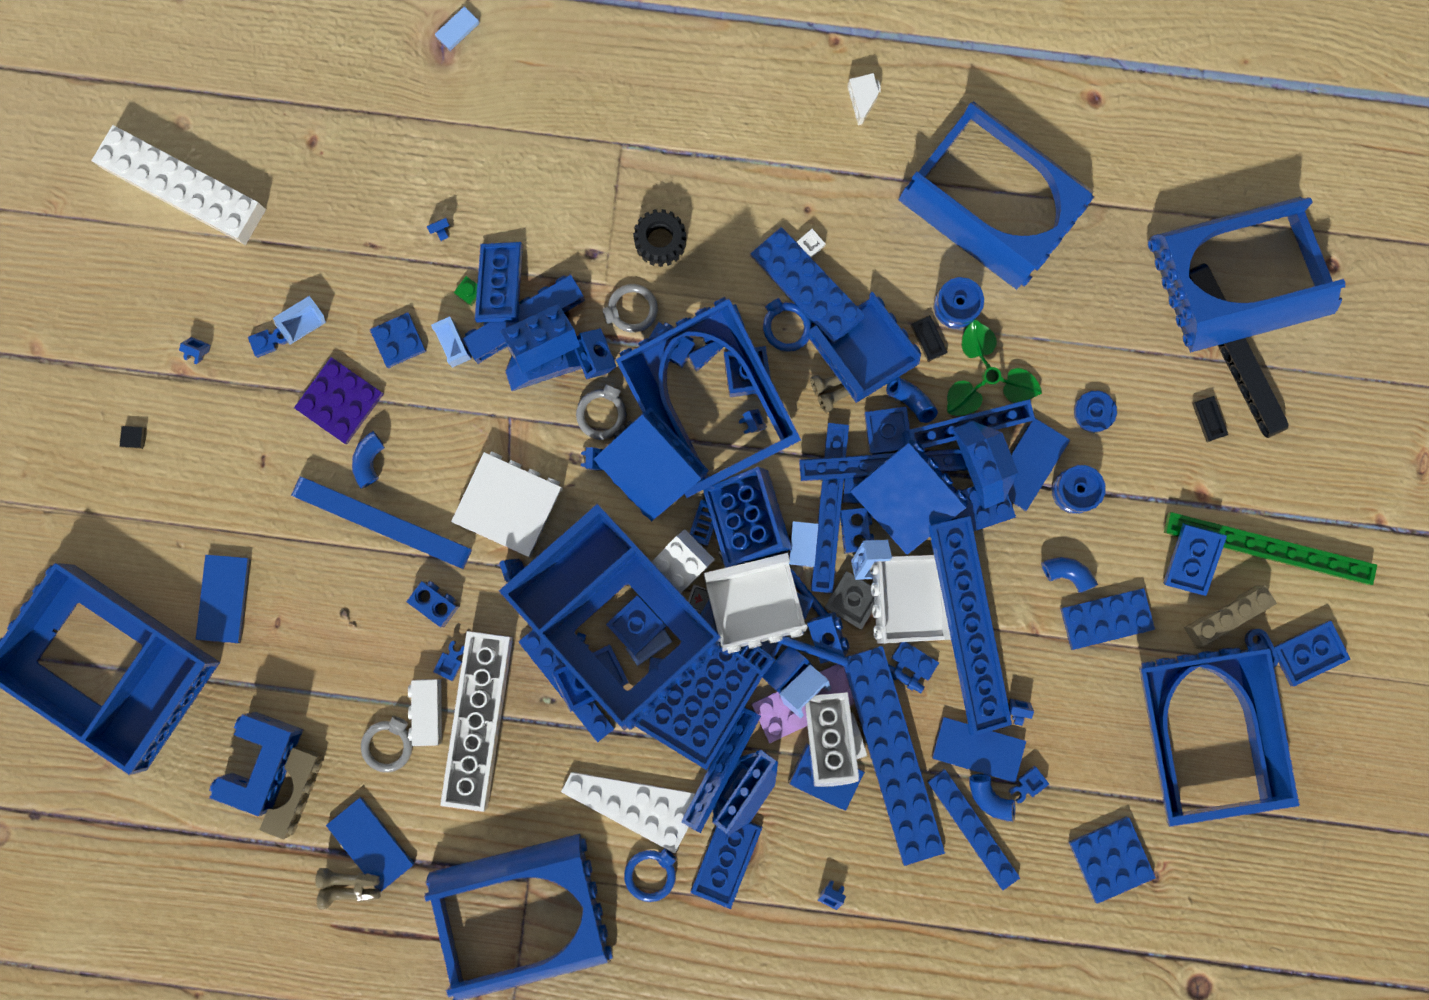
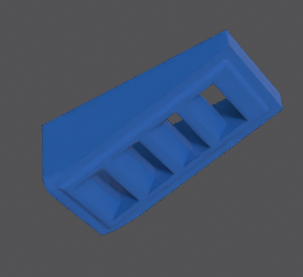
(702, 355)
(703, 541)
(511, 568)
(764, 667)

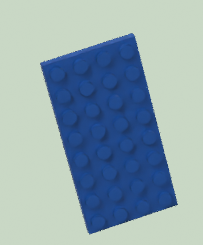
(706, 704)

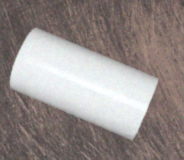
(831, 740)

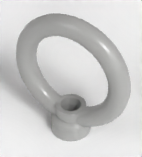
(611, 314)
(609, 393)
(396, 726)

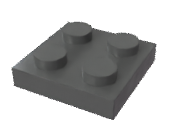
(851, 600)

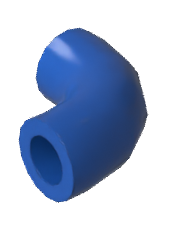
(913, 398)
(363, 459)
(1069, 569)
(989, 801)

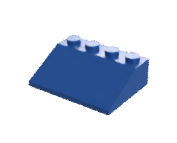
(747, 518)

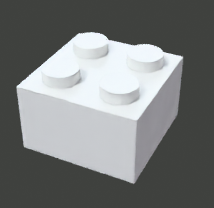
(682, 561)

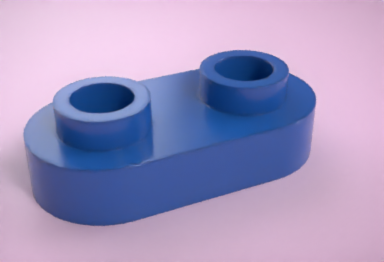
(1264, 641)

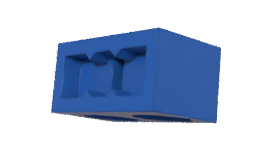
(849, 530)
(430, 608)

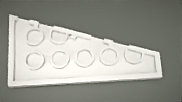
(639, 807)

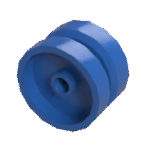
(962, 291)
(1080, 478)

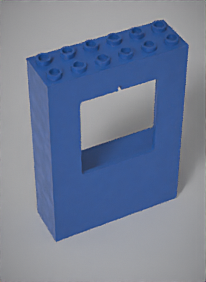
(576, 580)
(144, 703)

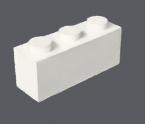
(425, 712)

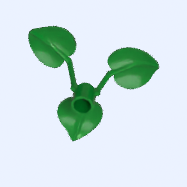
(1019, 386)

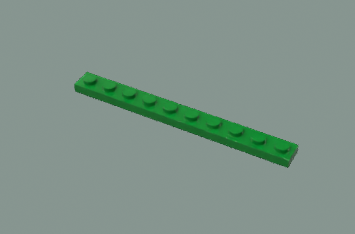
(1281, 550)

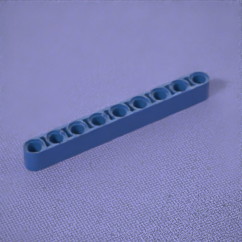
(381, 522)

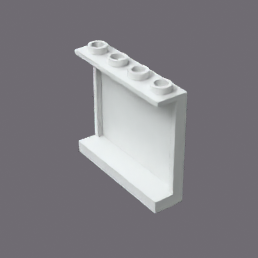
(507, 503)
(908, 600)
(755, 603)

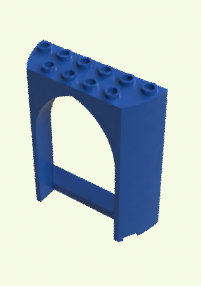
(1004, 254)
(1213, 321)
(647, 378)
(1254, 683)
(557, 861)

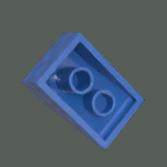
(803, 779)

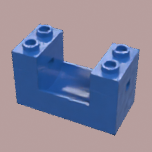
(268, 775)

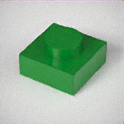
(467, 291)

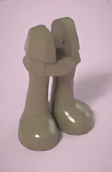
(821, 385)
(327, 894)

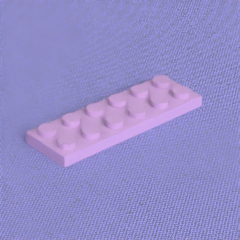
(780, 721)

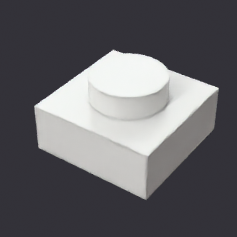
(811, 243)

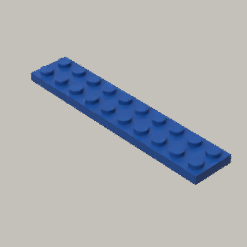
(970, 625)
(893, 756)

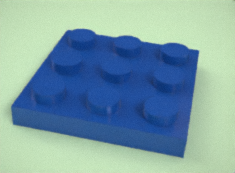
(1112, 860)

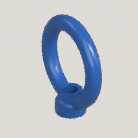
(775, 308)
(665, 859)

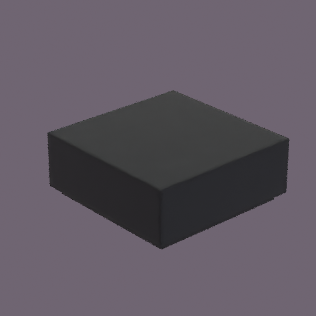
(132, 437)

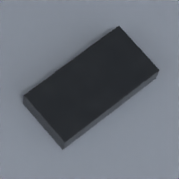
(929, 338)
(1210, 419)

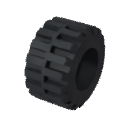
(655, 221)

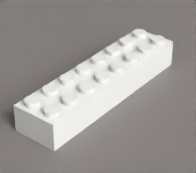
(179, 185)
(476, 721)

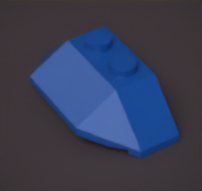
(559, 366)
(987, 461)
(745, 791)

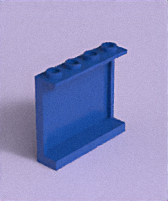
(870, 352)
(651, 464)
(909, 495)

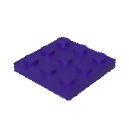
(338, 400)

